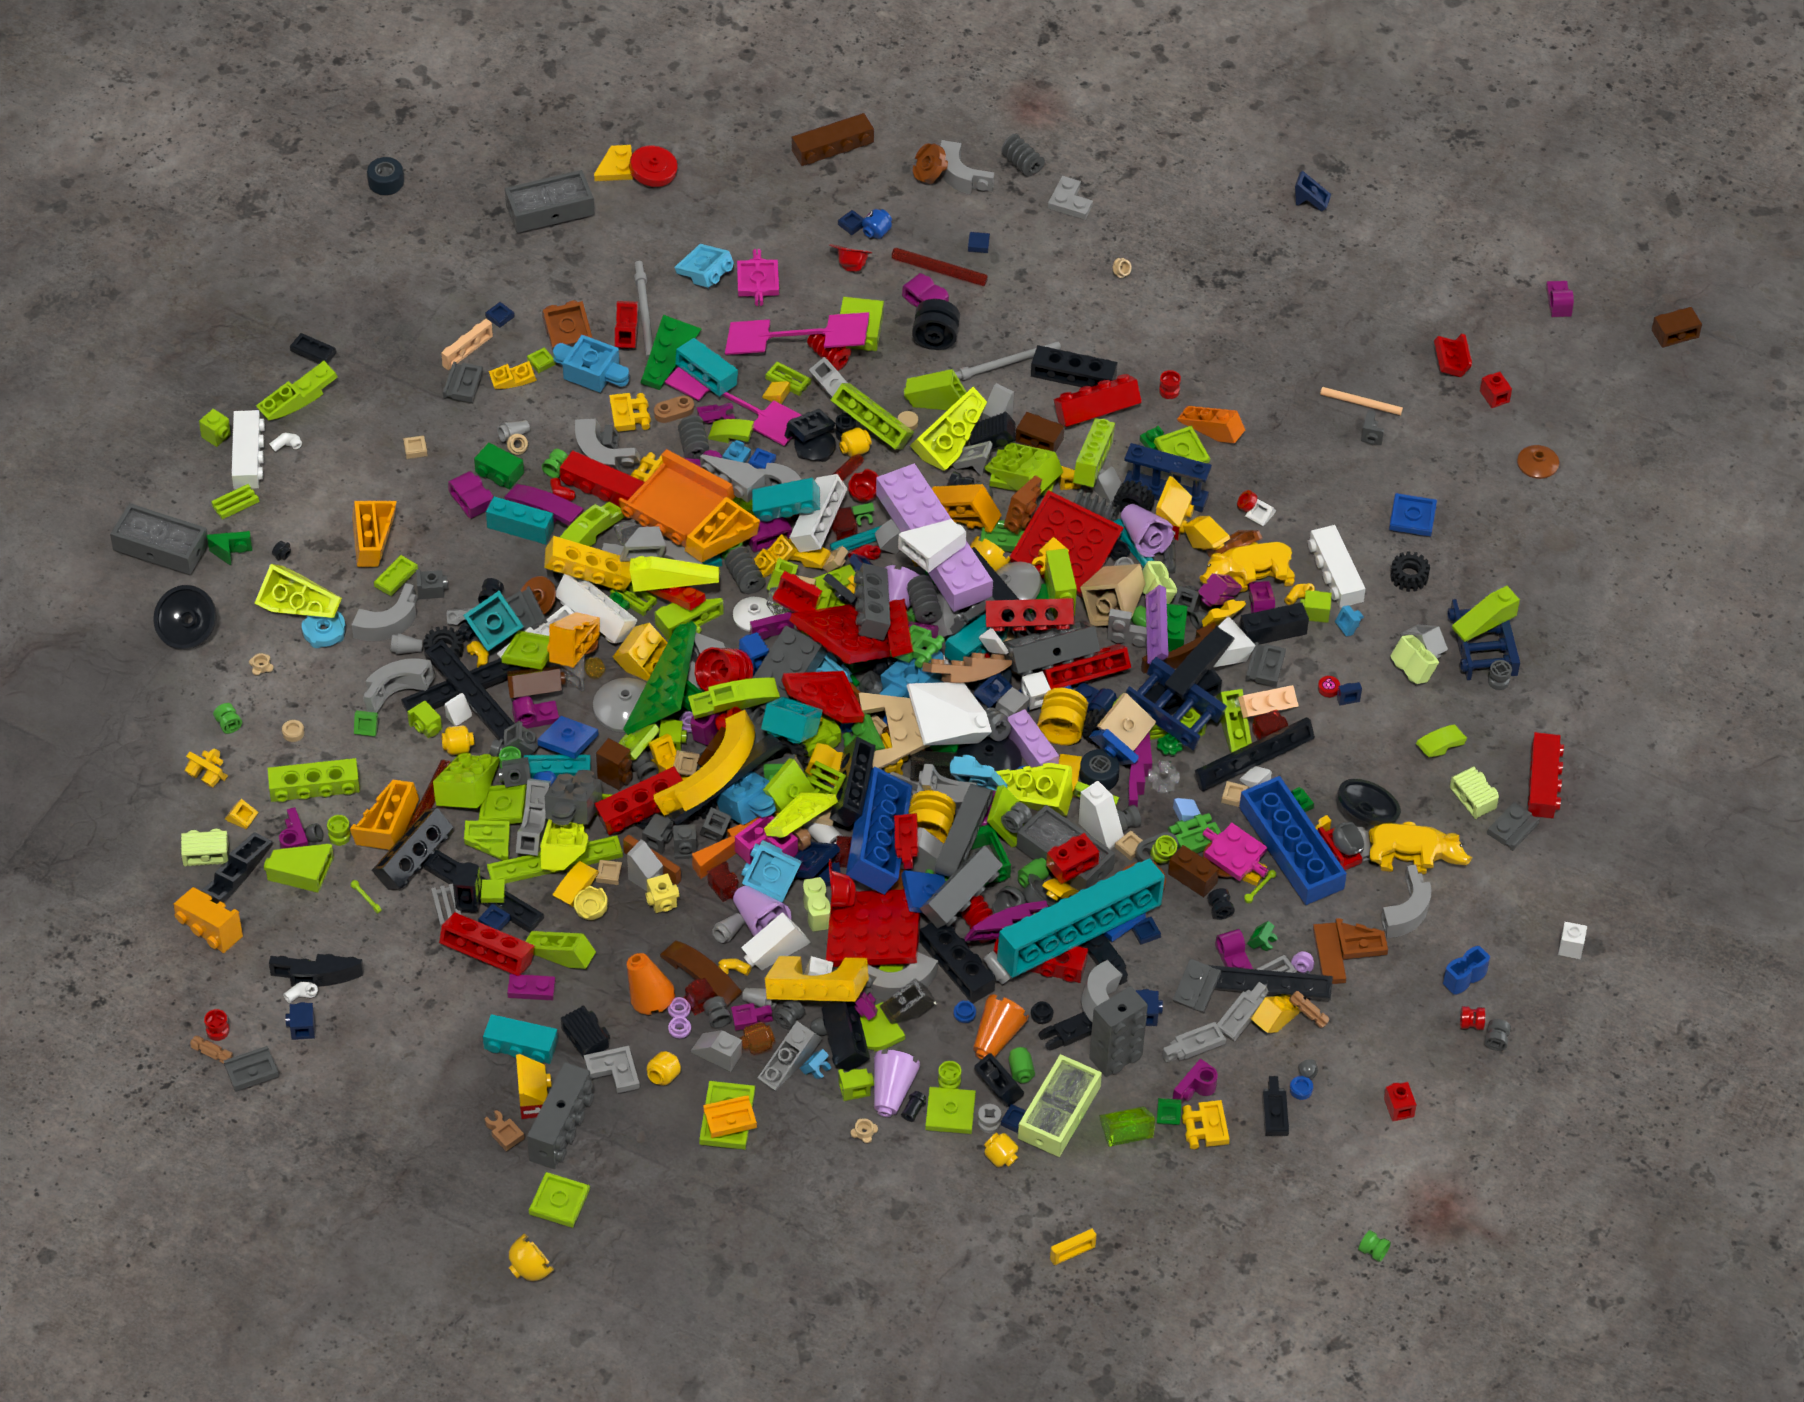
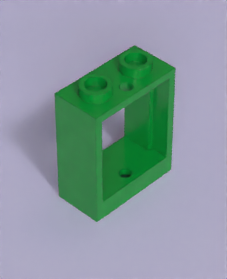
(988, 836)

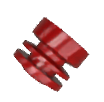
(722, 666)

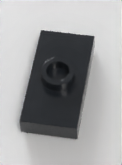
(312, 349)
(841, 591)

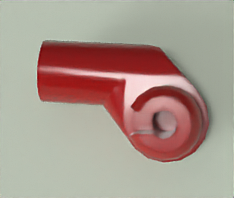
(561, 491)
(869, 551)

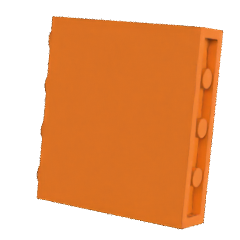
(676, 497)

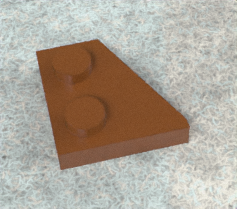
(1239, 538)
(1360, 941)

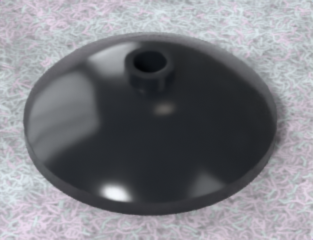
(173, 613)
(1003, 753)
(1368, 802)

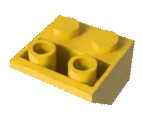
(641, 651)

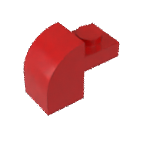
(626, 324)

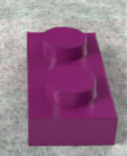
(771, 625)
(531, 987)

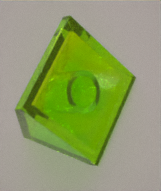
(1128, 1125)

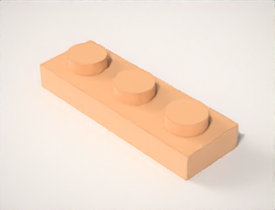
(467, 344)
(1267, 701)

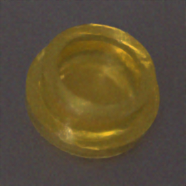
(594, 667)

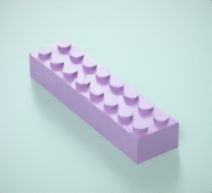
(915, 505)

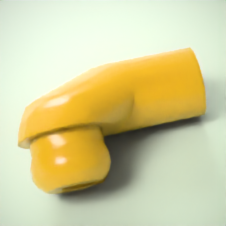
(1298, 591)
(477, 648)
(735, 964)

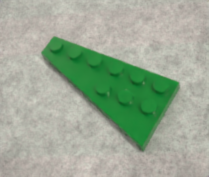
(667, 682)

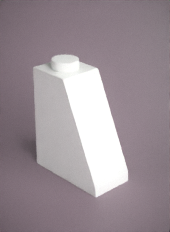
(932, 543)
(1239, 649)
(1099, 815)
(777, 939)

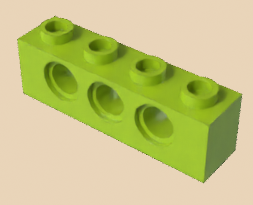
(872, 416)
(1094, 452)
(313, 780)

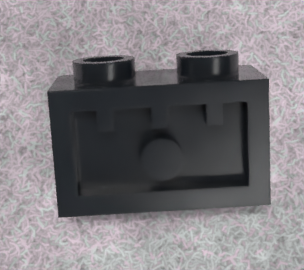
(809, 425)

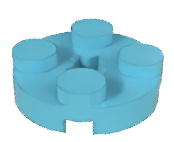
(325, 637)

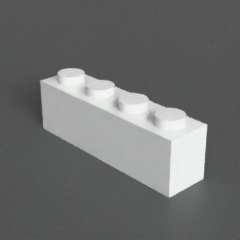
(246, 449)
(813, 527)
(1336, 566)
(589, 600)

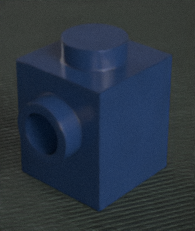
(1154, 1007)
(301, 1021)

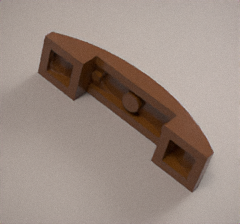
(1178, 655)
(701, 967)

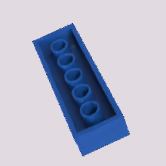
(1292, 840)
(872, 846)

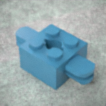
(591, 363)
(902, 673)
(746, 799)

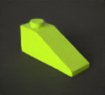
(1488, 614)
(673, 615)
(1234, 725)
(566, 949)

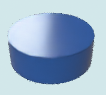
(1301, 1087)

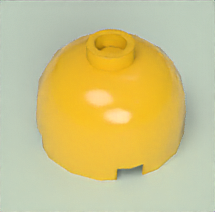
(990, 552)
(528, 1260)

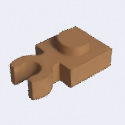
(506, 1132)

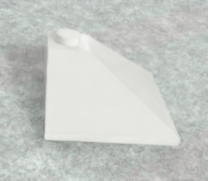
(948, 714)

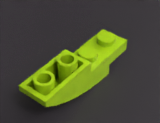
(299, 394)
(592, 523)
(732, 694)

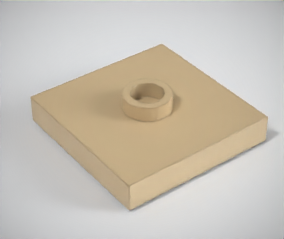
(1127, 721)

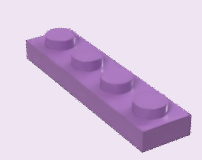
(1156, 624)

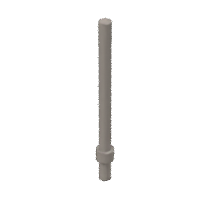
(640, 280)
(966, 373)

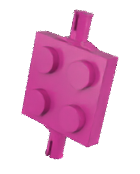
(758, 277)
(1235, 852)

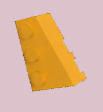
(969, 505)
(371, 530)
(721, 530)
(572, 638)
(388, 816)
(210, 920)

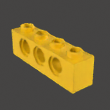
(587, 563)

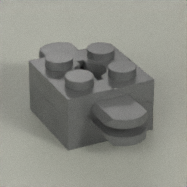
(573, 798)

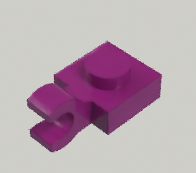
(713, 412)
(865, 1005)
(747, 1015)

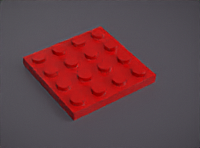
(1081, 531)
(838, 632)
(874, 929)

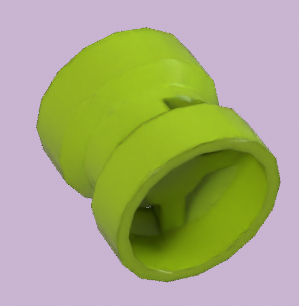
(338, 830)
(1166, 845)
(949, 1075)

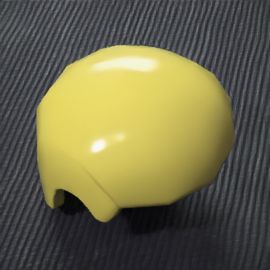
(591, 903)

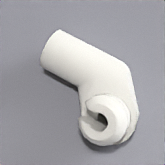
(286, 439)
(301, 989)

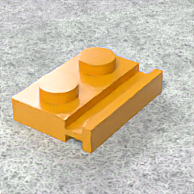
(729, 1116)

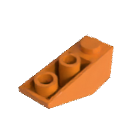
(1215, 423)

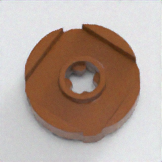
(930, 163)

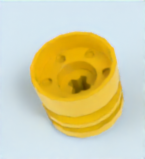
(1063, 716)
(934, 812)

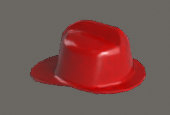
(851, 259)
(842, 888)

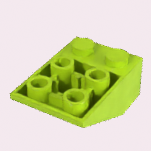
(1020, 463)
(465, 781)

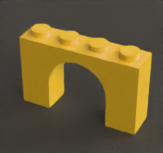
(787, 981)

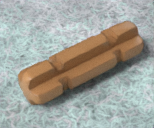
(1309, 1009)
(210, 1049)

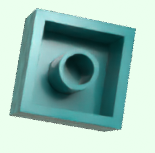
(493, 620)
(791, 719)

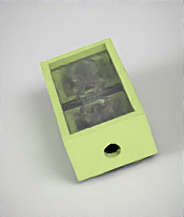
(1059, 1105)

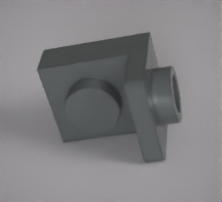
(1370, 432)
(610, 437)

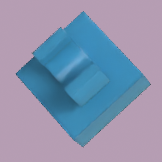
(737, 452)
(1348, 620)
(814, 1062)

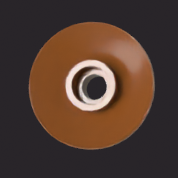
(1538, 461)
(543, 590)

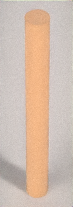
(1361, 401)

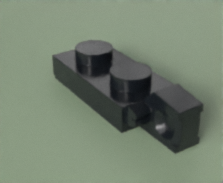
(1101, 950)
(1275, 1109)

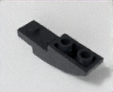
(324, 971)

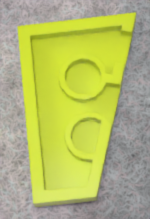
(798, 812)

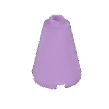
(1147, 530)
(898, 583)
(758, 908)
(892, 1080)

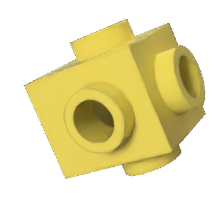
(661, 893)

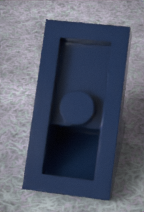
(1310, 190)
(992, 690)

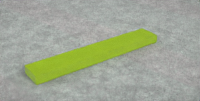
(530, 865)

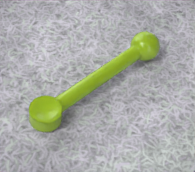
(355, 885)
(1248, 898)

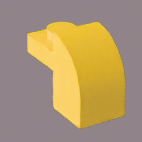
(664, 753)

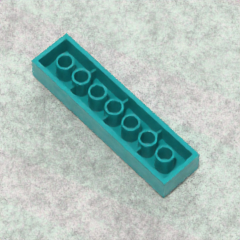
(1080, 917)

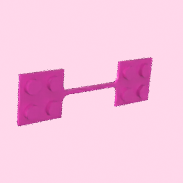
(840, 332)
(770, 421)

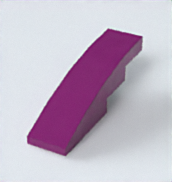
(530, 496)
(1140, 771)
(992, 925)

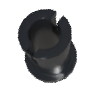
(912, 1108)

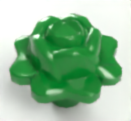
(1169, 745)

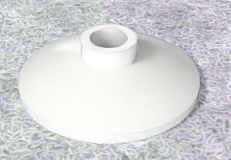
(744, 613)

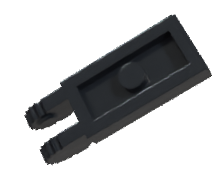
(1067, 1031)

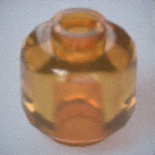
(757, 1038)

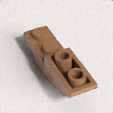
(968, 670)

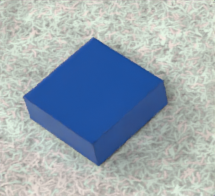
(761, 458)

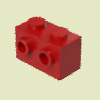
(1072, 858)

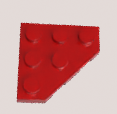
(827, 692)

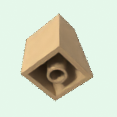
(1112, 588)

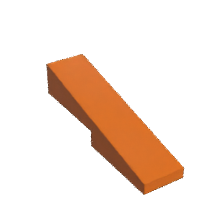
(717, 853)

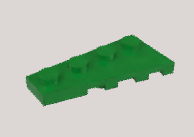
(662, 358)

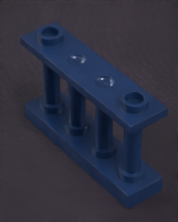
(1171, 464)
(1505, 643)
(1196, 697)

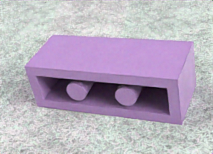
(1031, 741)

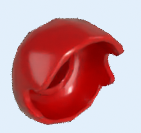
(863, 486)

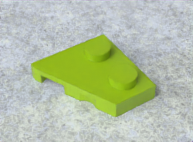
(489, 837)

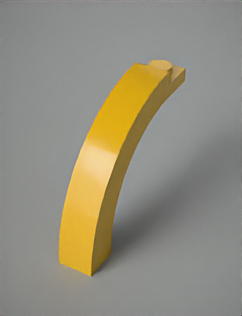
(716, 772)

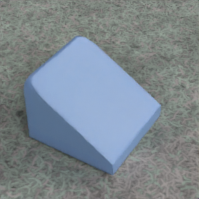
(1185, 809)

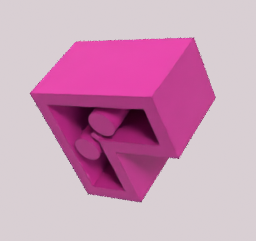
(755, 834)

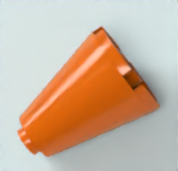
(648, 985)
(998, 1025)

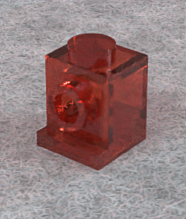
(844, 523)
(723, 881)
(696, 991)

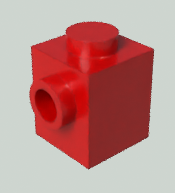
(1495, 389)
(1400, 1101)

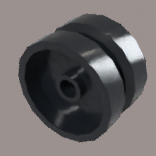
(936, 324)

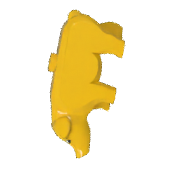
(1252, 563)
(1414, 844)

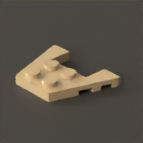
(902, 727)

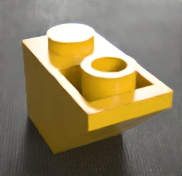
(1205, 533)
(1275, 1013)

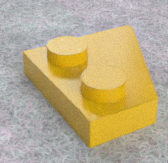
(615, 164)

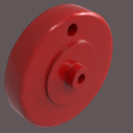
(653, 166)

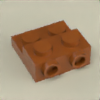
(566, 323)
(1023, 505)

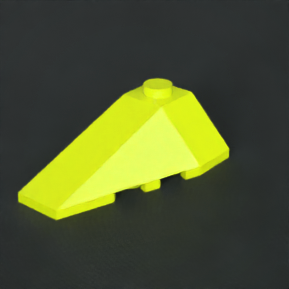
(948, 434)
(662, 573)
(294, 594)
(1041, 786)
(562, 845)

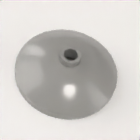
(1021, 579)
(612, 707)

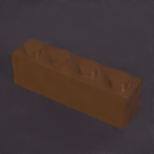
(832, 139)

